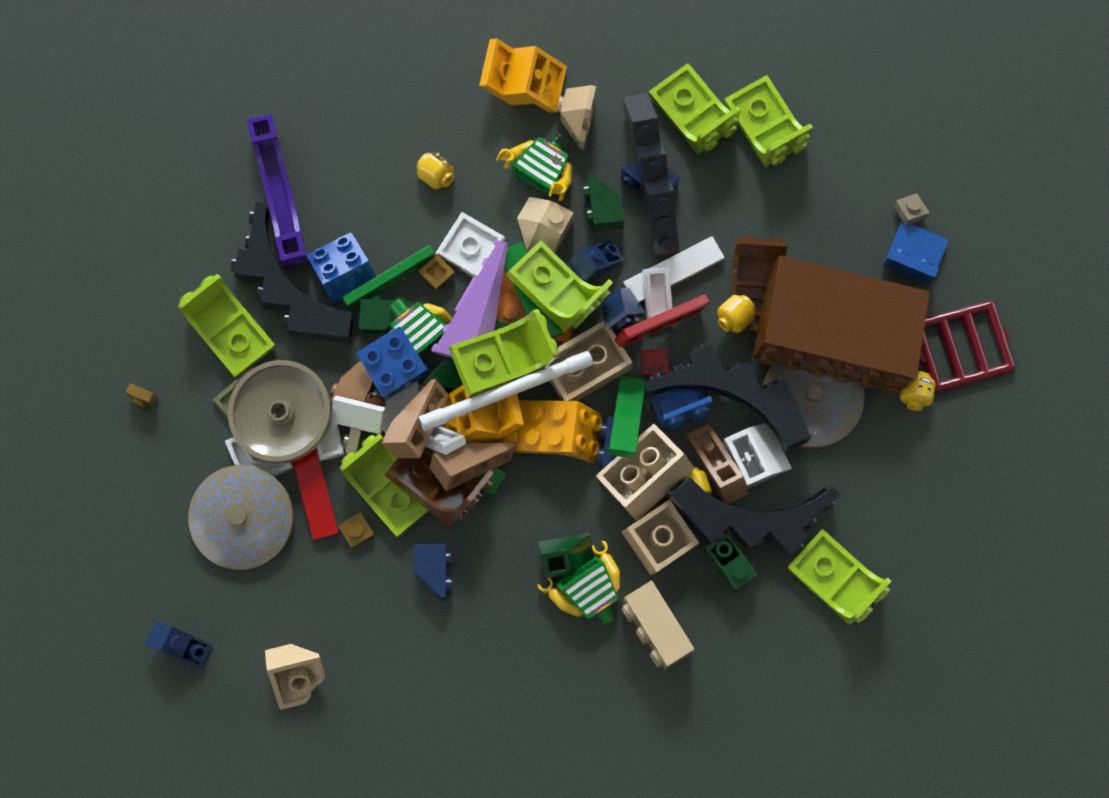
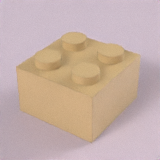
(660, 537)

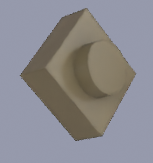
(911, 209)
(353, 441)

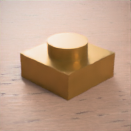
(436, 272)
(141, 396)
(356, 530)

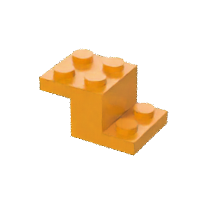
(523, 75)
(486, 423)

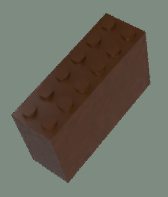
(841, 325)

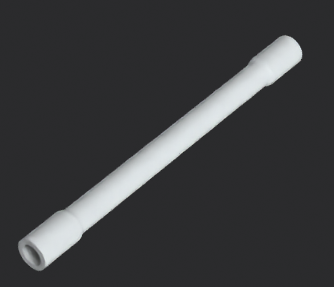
(443, 415)

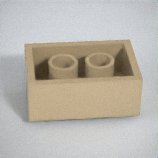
(607, 358)
(644, 480)
(656, 626)

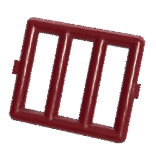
(984, 372)

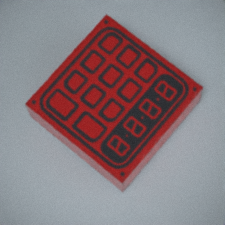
(654, 361)

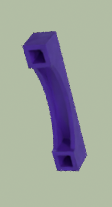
(278, 191)

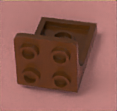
(750, 267)
(419, 482)

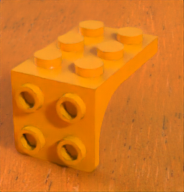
(558, 429)

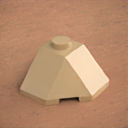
(577, 112)
(544, 222)
(293, 674)

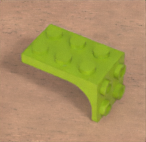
(694, 109)
(768, 122)
(556, 287)
(225, 325)
(504, 354)
(366, 474)
(838, 578)

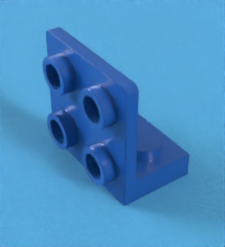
(916, 253)
(341, 267)
(393, 363)
(680, 406)

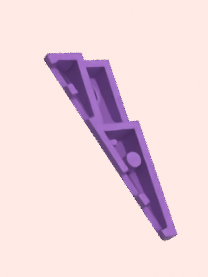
(478, 305)

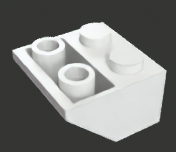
(757, 454)

